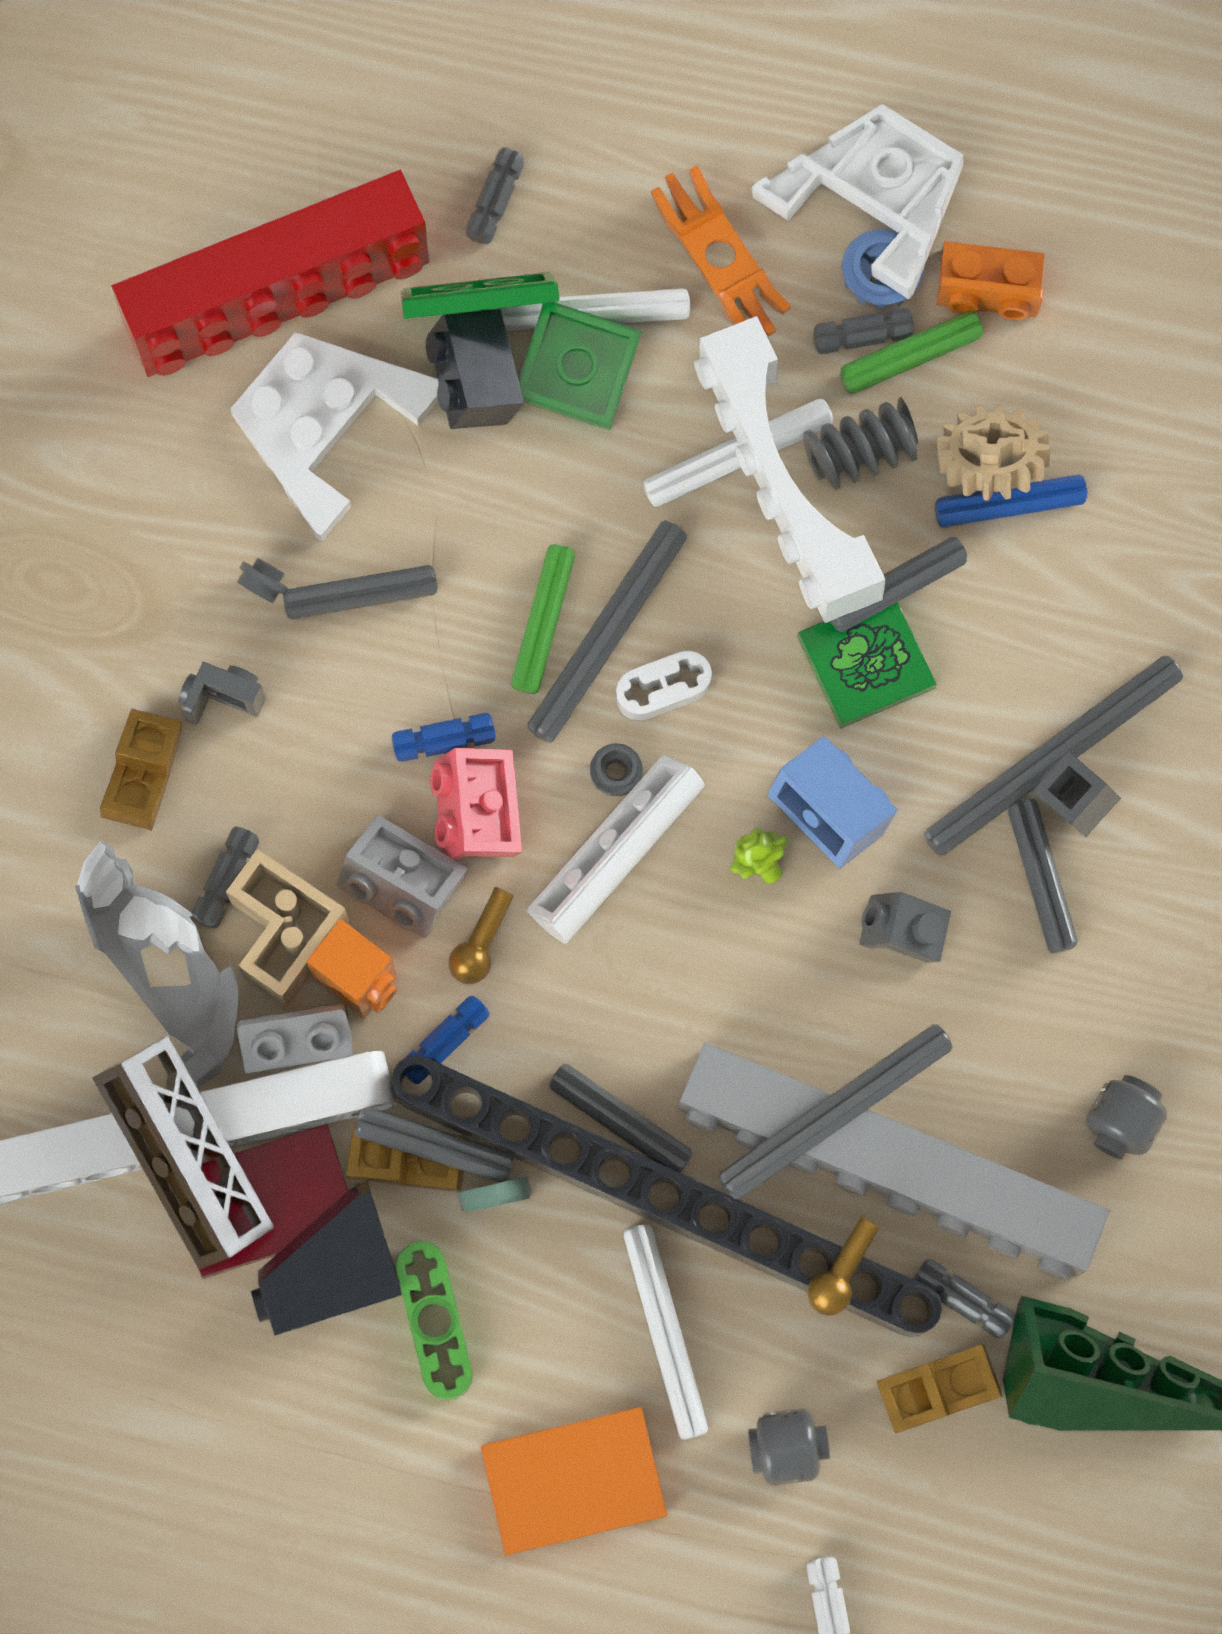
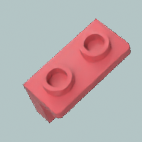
(476, 803)

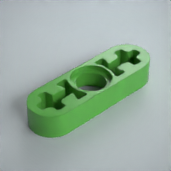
(411, 1284)

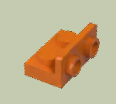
(990, 280)

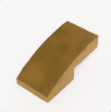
(141, 769)
(391, 1166)
(939, 1388)

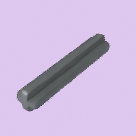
(910, 578)
(360, 592)
(1042, 876)
(620, 1118)
(433, 1144)

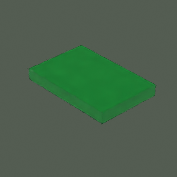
(479, 295)

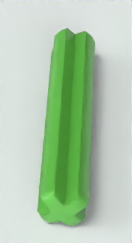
(911, 352)
(543, 619)

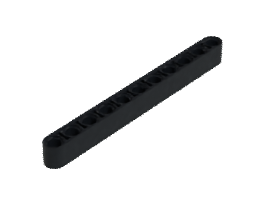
(643, 1175)

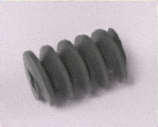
(862, 443)

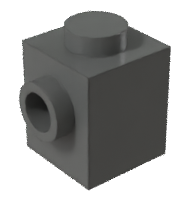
(1076, 793)

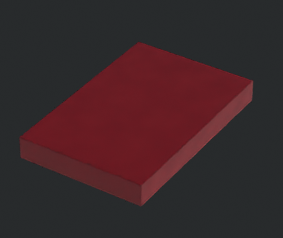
(295, 1184)

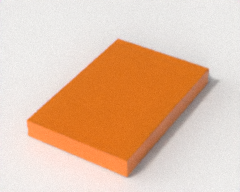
(573, 1481)

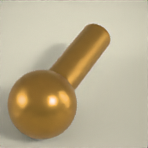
(470, 960)
(830, 1290)

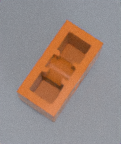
(353, 970)

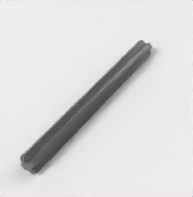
(1075, 738)

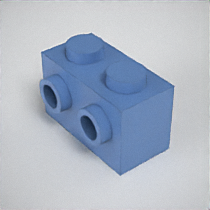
(832, 801)

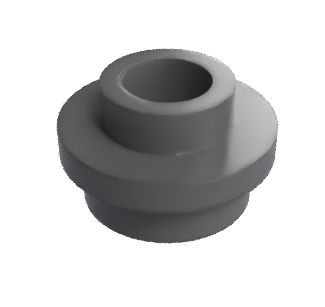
(262, 579)
(618, 754)

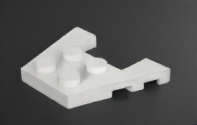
(886, 171)
(306, 406)

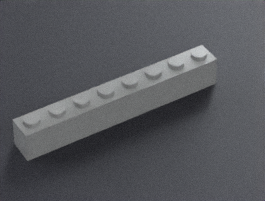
(900, 1164)

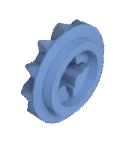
(858, 271)

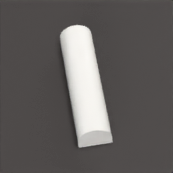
(615, 848)

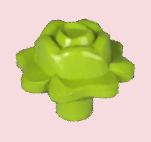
(759, 855)

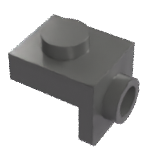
(231, 687)
(905, 926)

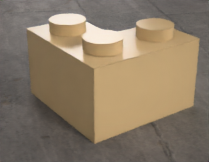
(294, 923)

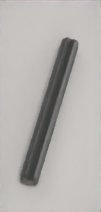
(607, 631)
(835, 1111)

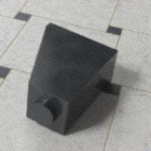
(329, 1267)

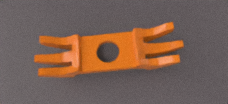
(709, 227)

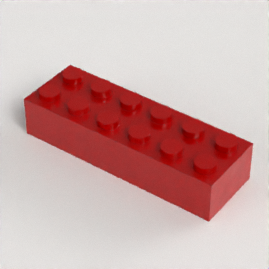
(273, 274)

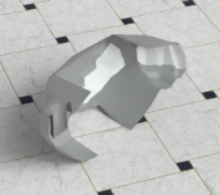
(131, 918)

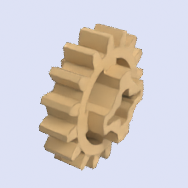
(993, 452)

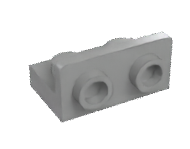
(400, 876)
(295, 1038)

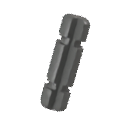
(495, 195)
(863, 331)
(240, 846)
(966, 1299)

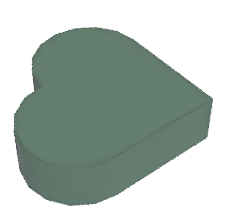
(495, 1194)

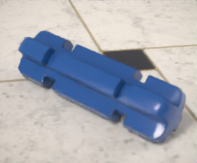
(443, 737)
(450, 1034)

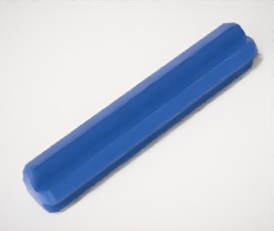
(1042, 496)

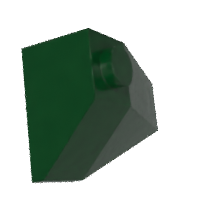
(1086, 1381)

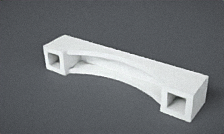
(835, 568)

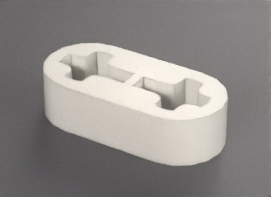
(658, 674)

